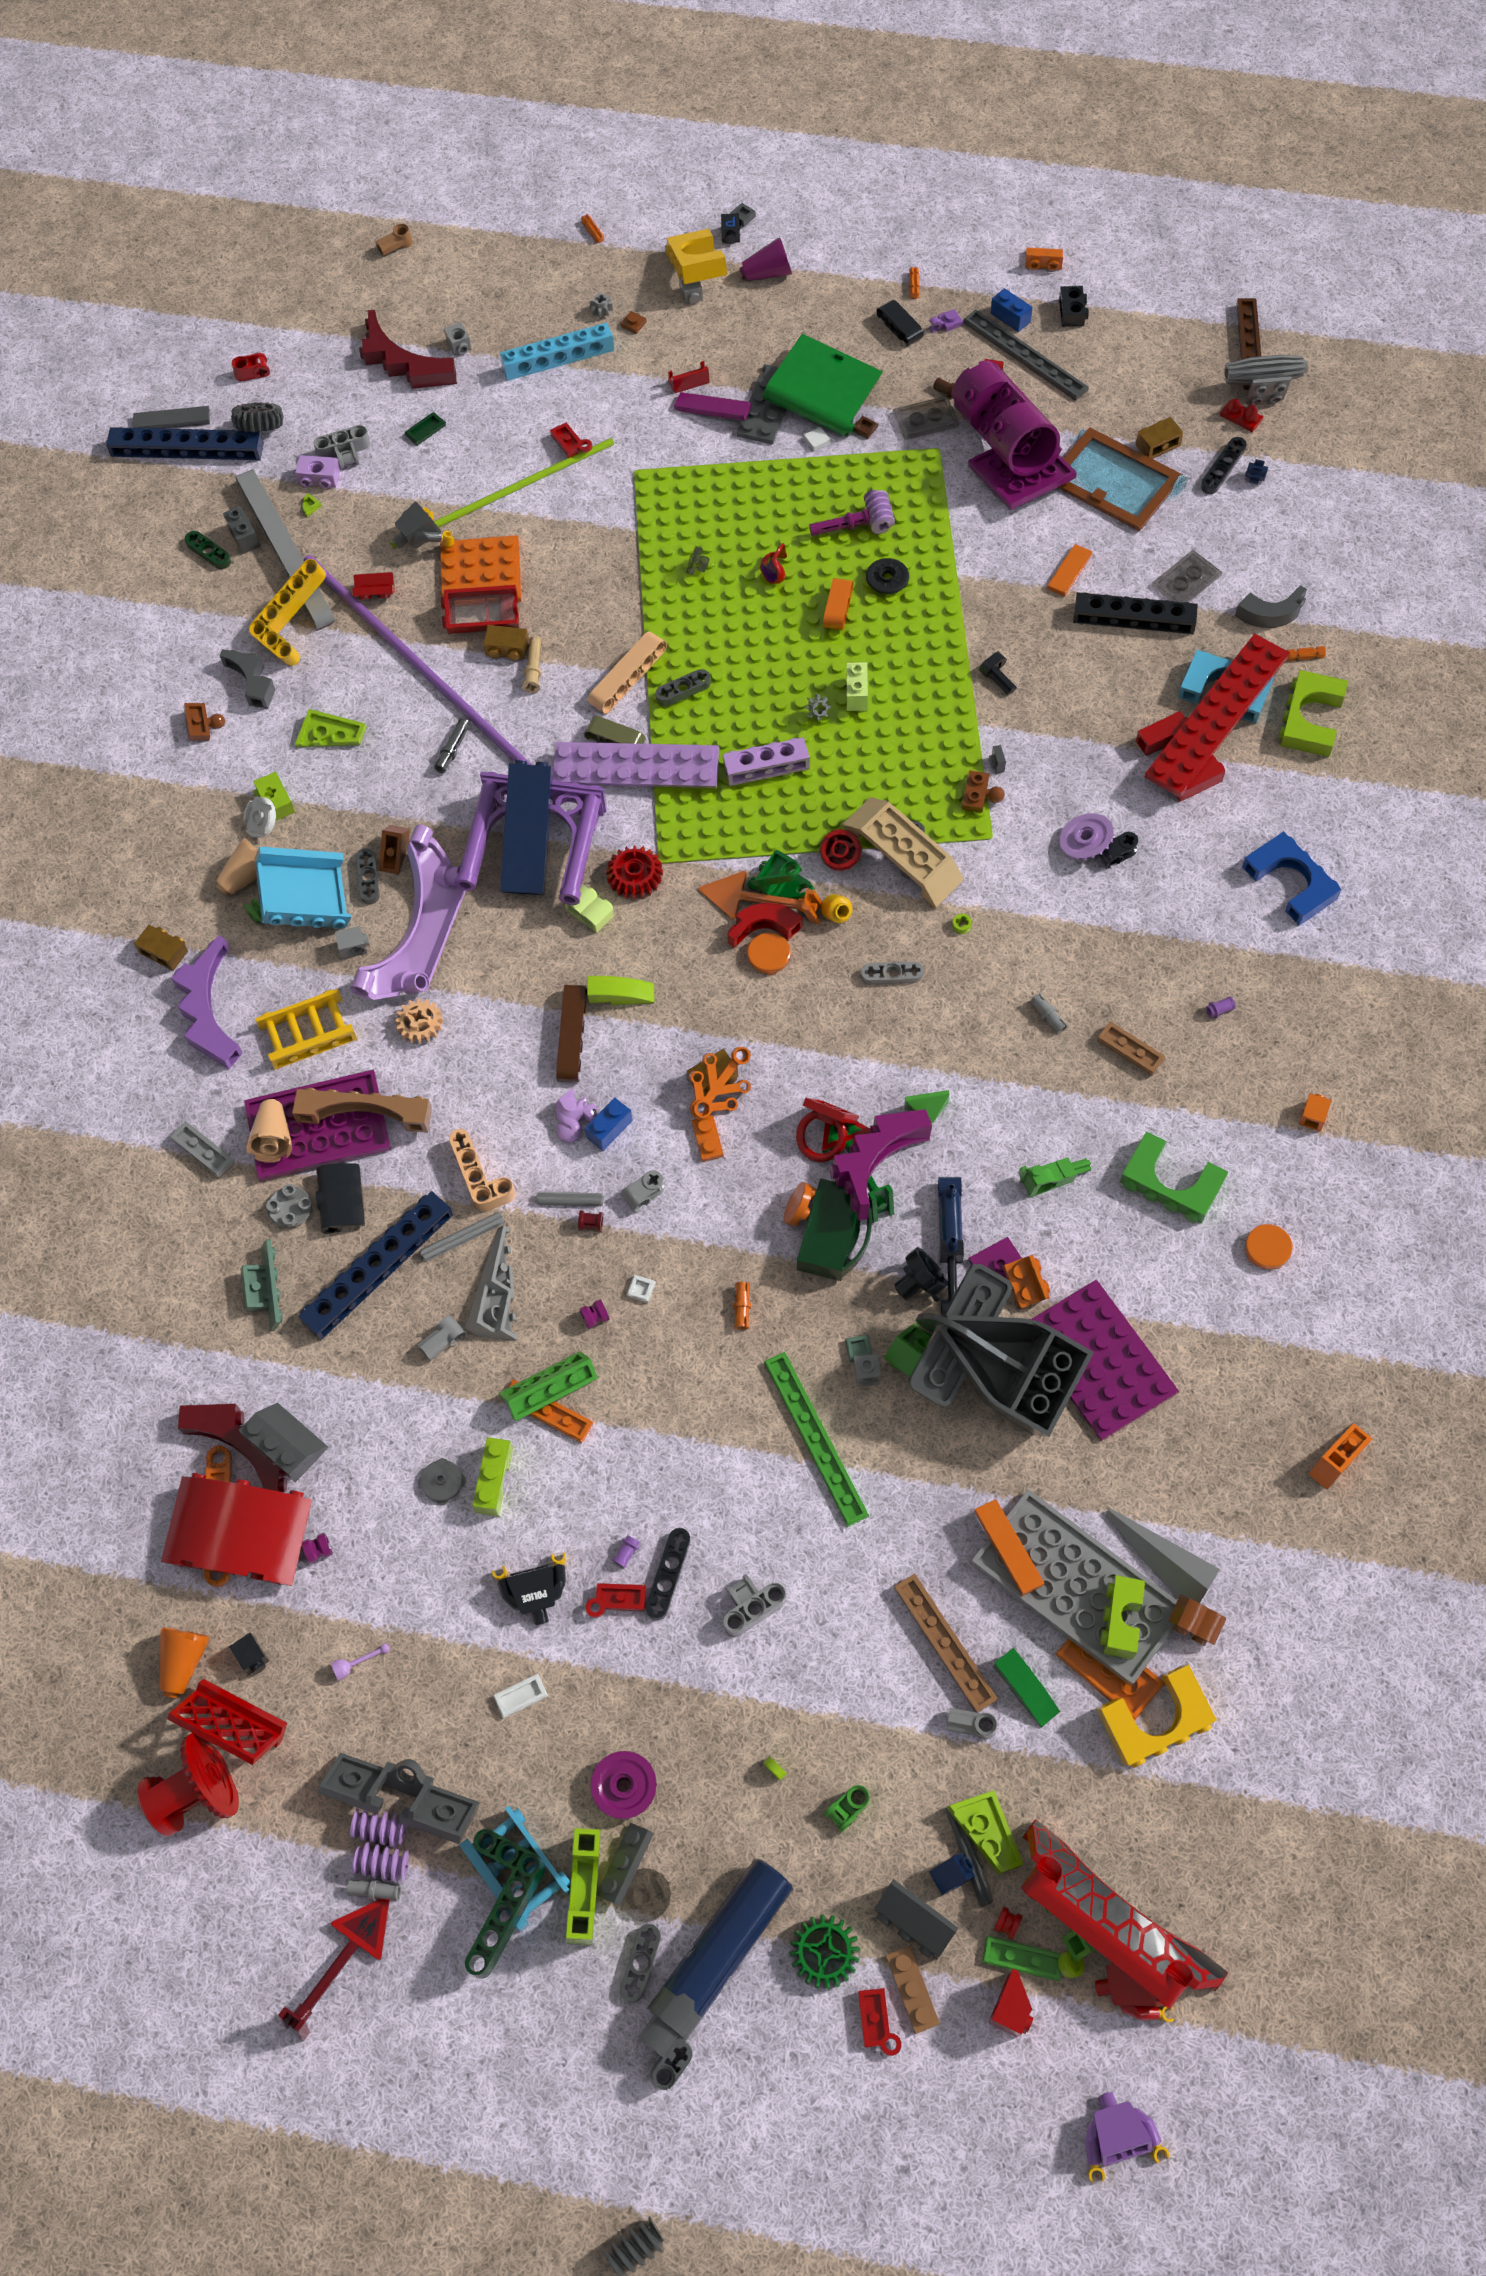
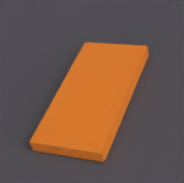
(1108, 1683)

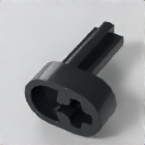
(991, 669)

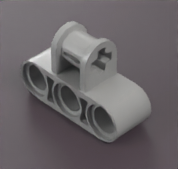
(343, 444)
(744, 1596)

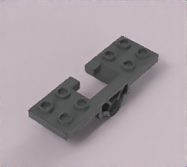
(433, 1810)

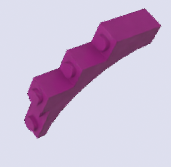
(886, 1136)

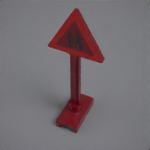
(364, 1930)

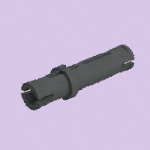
(448, 752)

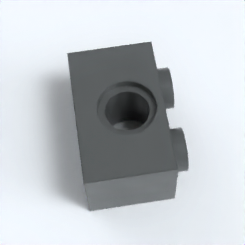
(241, 529)

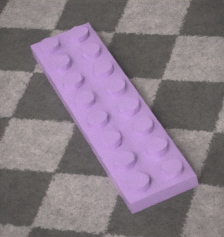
(636, 764)

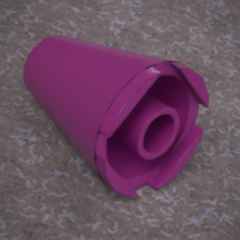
(767, 263)

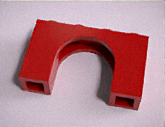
(1160, 734)

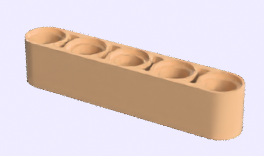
(627, 672)

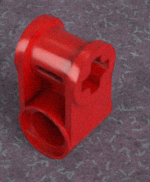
(248, 368)

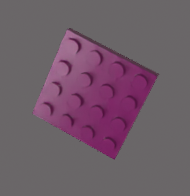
(1017, 489)

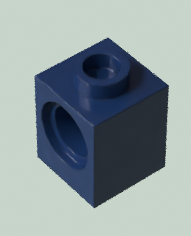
(952, 1873)

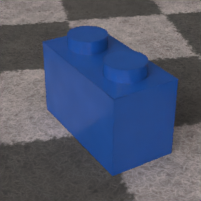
(1011, 310)
(608, 1124)

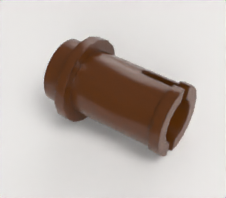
(943, 386)

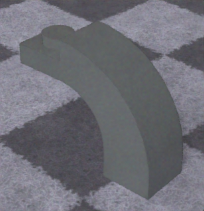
(1268, 614)

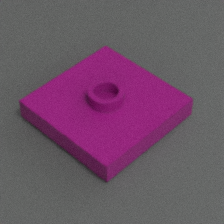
(996, 1256)

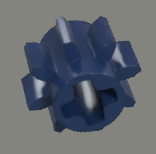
(1256, 471)

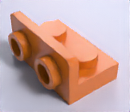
(1044, 258)
(1027, 1281)

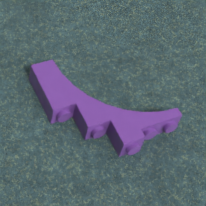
(196, 1006)

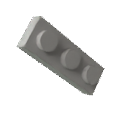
(202, 1149)

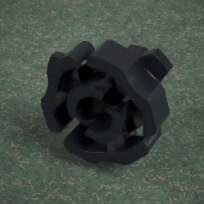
(921, 1273)

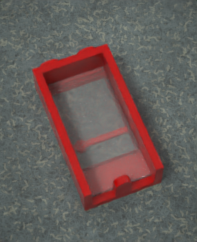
(478, 607)

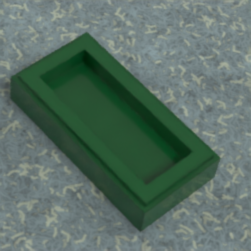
(425, 428)

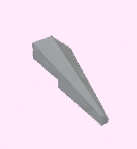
(491, 1310)
(1173, 1565)

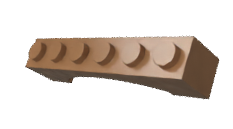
(315, 1105)

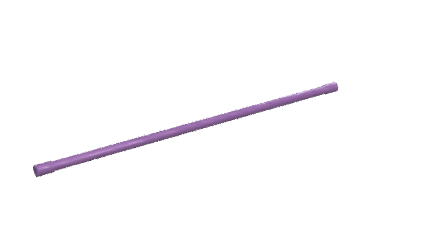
(429, 674)

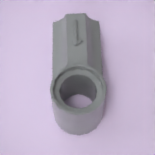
(445, 1335)
(968, 1723)

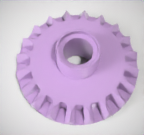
(1086, 836)

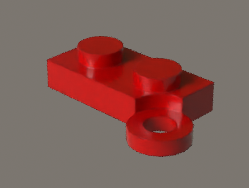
(569, 441)
(617, 1597)
(875, 2021)

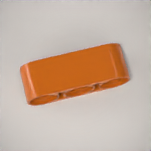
(838, 604)

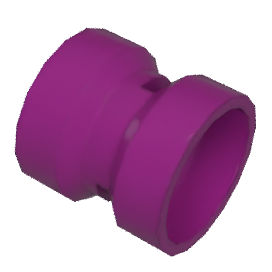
(594, 1313)
(311, 1549)

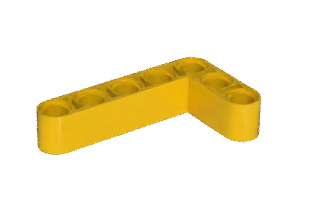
(283, 608)

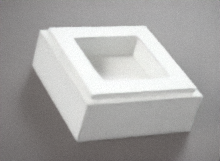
(817, 438)
(641, 1288)

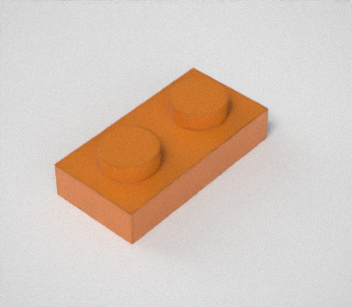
(707, 1138)

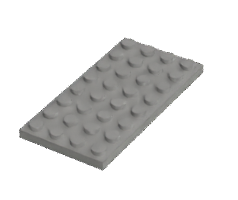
(1076, 1584)

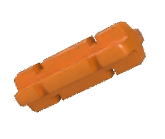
(592, 228)
(914, 282)
(1306, 653)

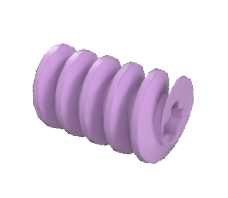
(879, 511)
(377, 1828)
(380, 1863)

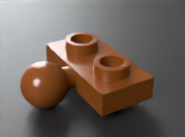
(198, 723)
(977, 790)

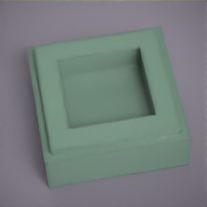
(858, 1346)

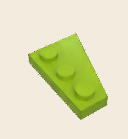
(329, 730)
(988, 1829)

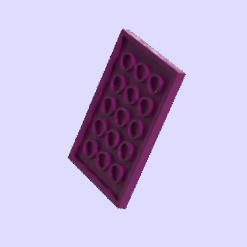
(334, 1138)
(1122, 1373)

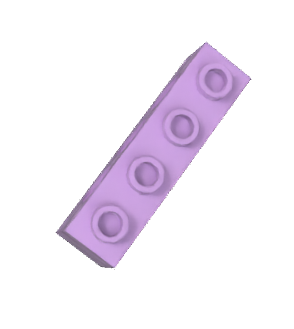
(775, 764)

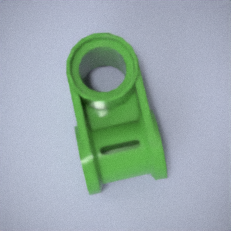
(847, 1809)

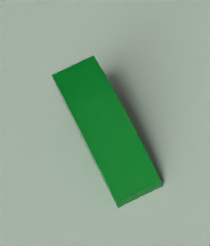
(1026, 1687)

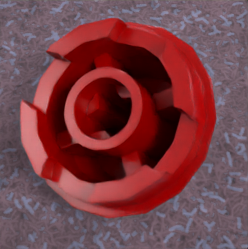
(840, 850)

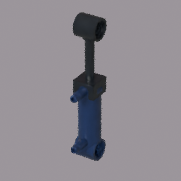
(950, 1231)

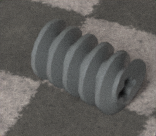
(635, 2249)

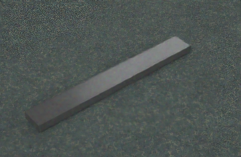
(1026, 355)

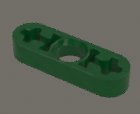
(205, 543)

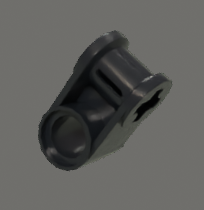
(1121, 849)

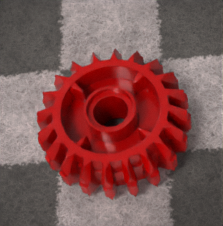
(648, 872)

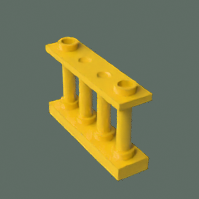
(306, 1048)

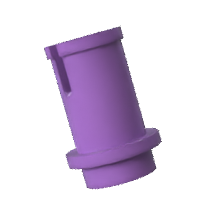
(1220, 1007)
(626, 1551)

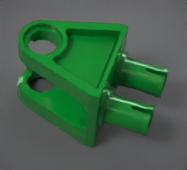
(778, 878)

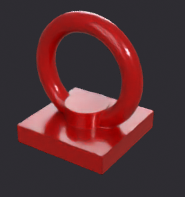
(829, 1114)

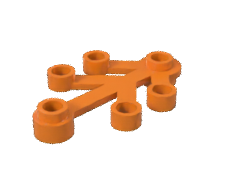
(717, 1085)

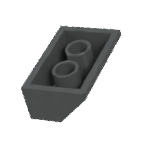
(283, 1440)
(915, 1920)

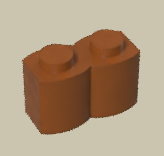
(1197, 1620)

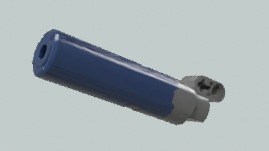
(710, 1964)

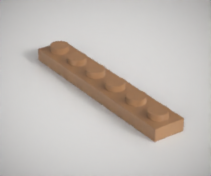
(945, 1643)

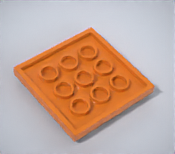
(481, 563)

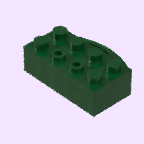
(831, 1234)

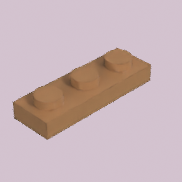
(1131, 1048)
(912, 1989)

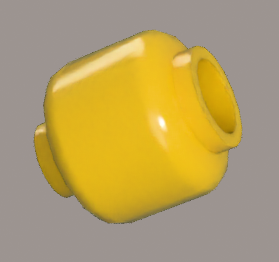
(836, 908)

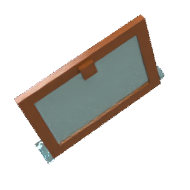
(1119, 479)

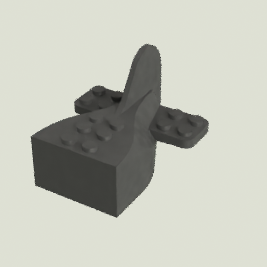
(1012, 1363)

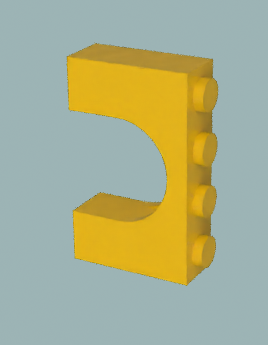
(695, 256)
(1191, 1715)

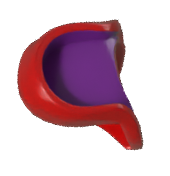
(773, 570)

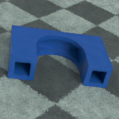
(1284, 852)

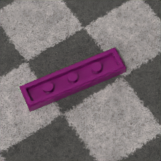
(712, 406)

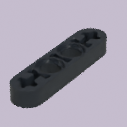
(1224, 466)
(666, 1573)

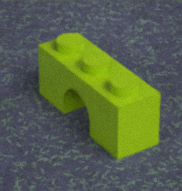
(491, 1476)
(1118, 1637)

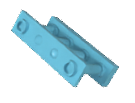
(491, 1871)

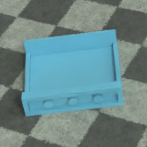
(301, 887)

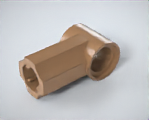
(397, 239)

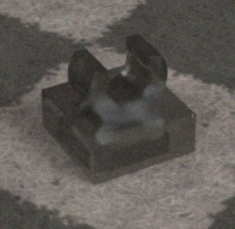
(697, 561)

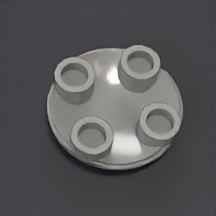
(289, 1206)

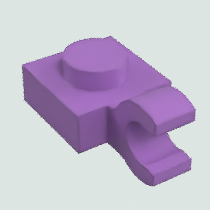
(947, 320)

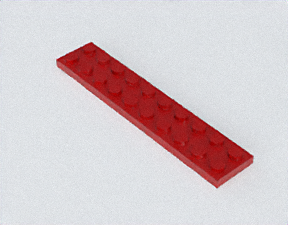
(1216, 715)

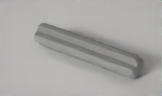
(570, 1198)

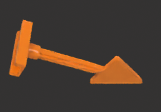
(729, 892)

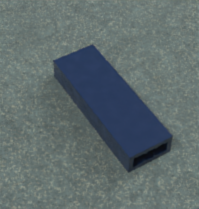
(526, 828)

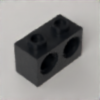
(1072, 306)

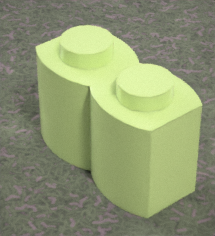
(592, 909)

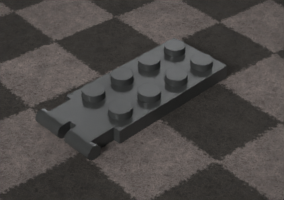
(764, 417)

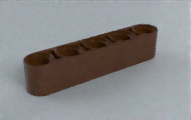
(571, 1033)

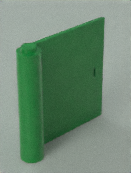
(822, 385)

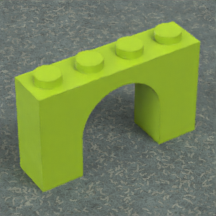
(1298, 732)
(583, 1886)

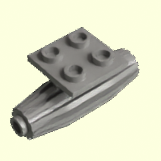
(1266, 375)

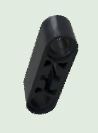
(900, 322)

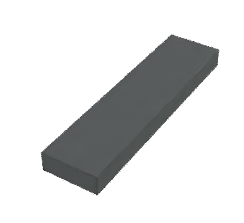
(172, 418)

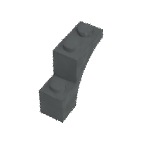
(250, 666)

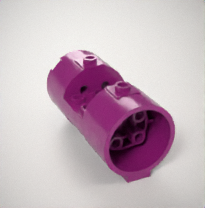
(1006, 419)

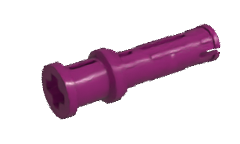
(848, 521)

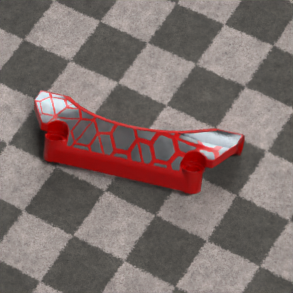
(1111, 1924)

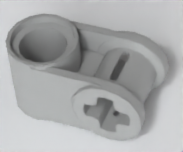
(642, 1192)

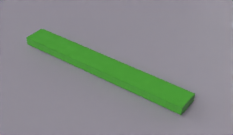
(816, 1439)

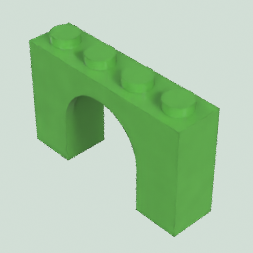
(1191, 1202)

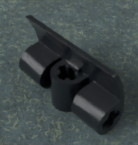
(339, 1196)

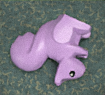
(569, 1112)

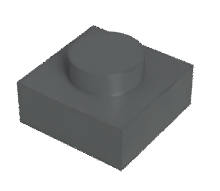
(746, 214)
(997, 759)

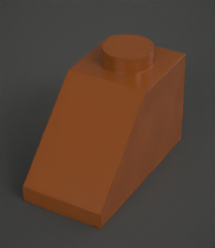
(393, 848)

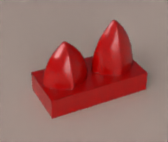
(1242, 416)

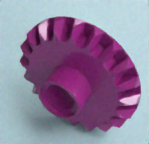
(619, 1767)

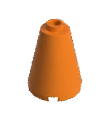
(179, 1659)

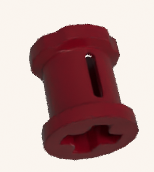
(590, 1221)

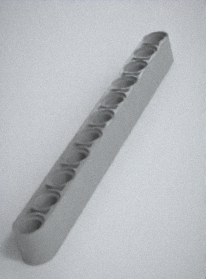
(281, 542)

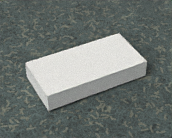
(520, 1696)

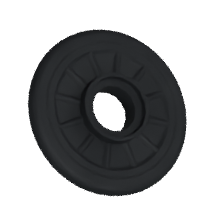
(878, 583)

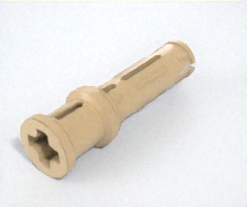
(532, 671)

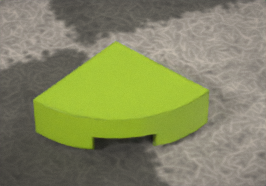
(310, 505)

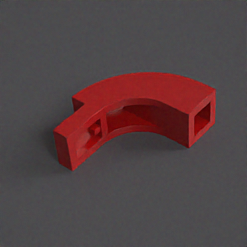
(765, 916)

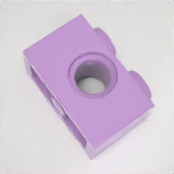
(317, 471)

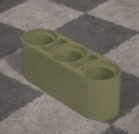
(607, 731)

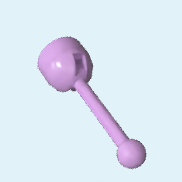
(342, 1667)

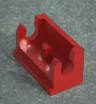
(689, 379)

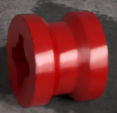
(1008, 1923)

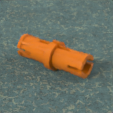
(742, 1305)

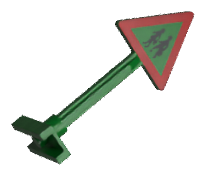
(880, 1198)

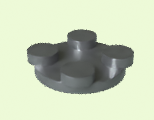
(441, 1481)

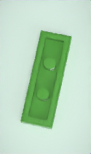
(1022, 1958)

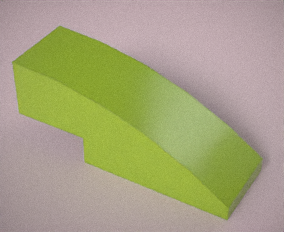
(619, 990)

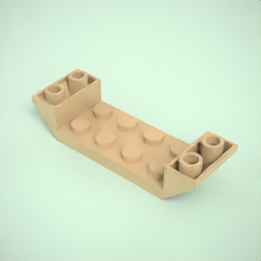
(907, 848)

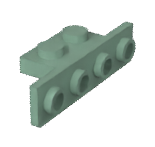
(260, 1286)

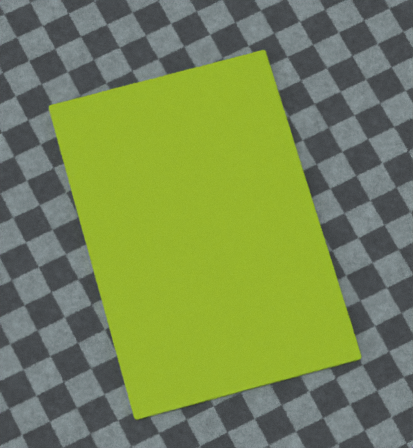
(773, 653)

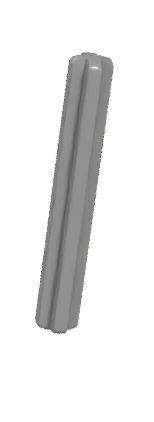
(462, 1236)

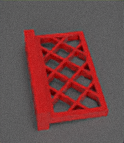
(232, 1712)

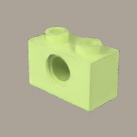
(857, 686)

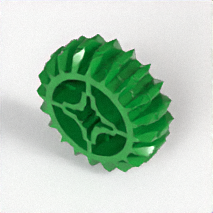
(803, 1946)

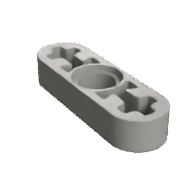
(898, 966)

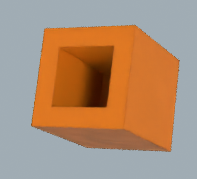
(1315, 1111)

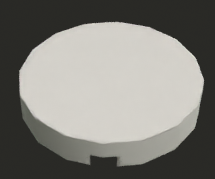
(259, 817)

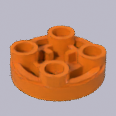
(768, 953)
(797, 1206)
(1268, 1246)

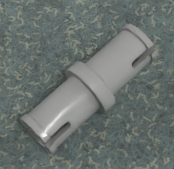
(1048, 1013)
(374, 1889)

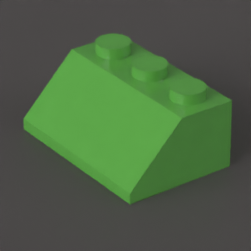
(908, 1348)

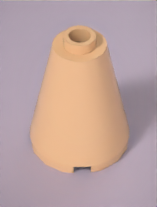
(239, 869)
(269, 1134)

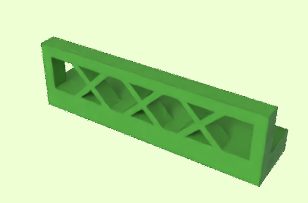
(548, 1385)

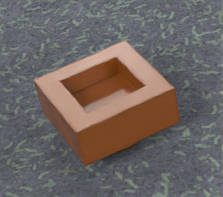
(633, 322)

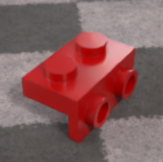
(373, 584)

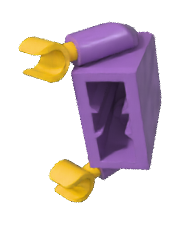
(1120, 2134)

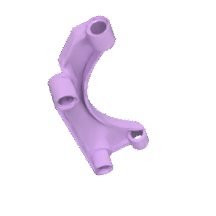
(434, 911)

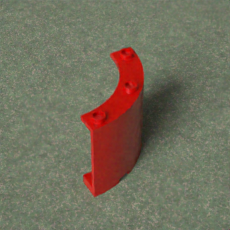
(237, 1529)

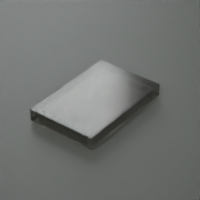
(925, 418)
(1187, 578)

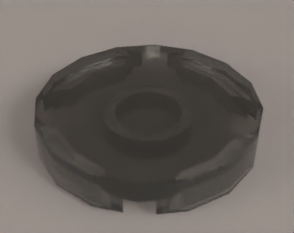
(647, 1896)

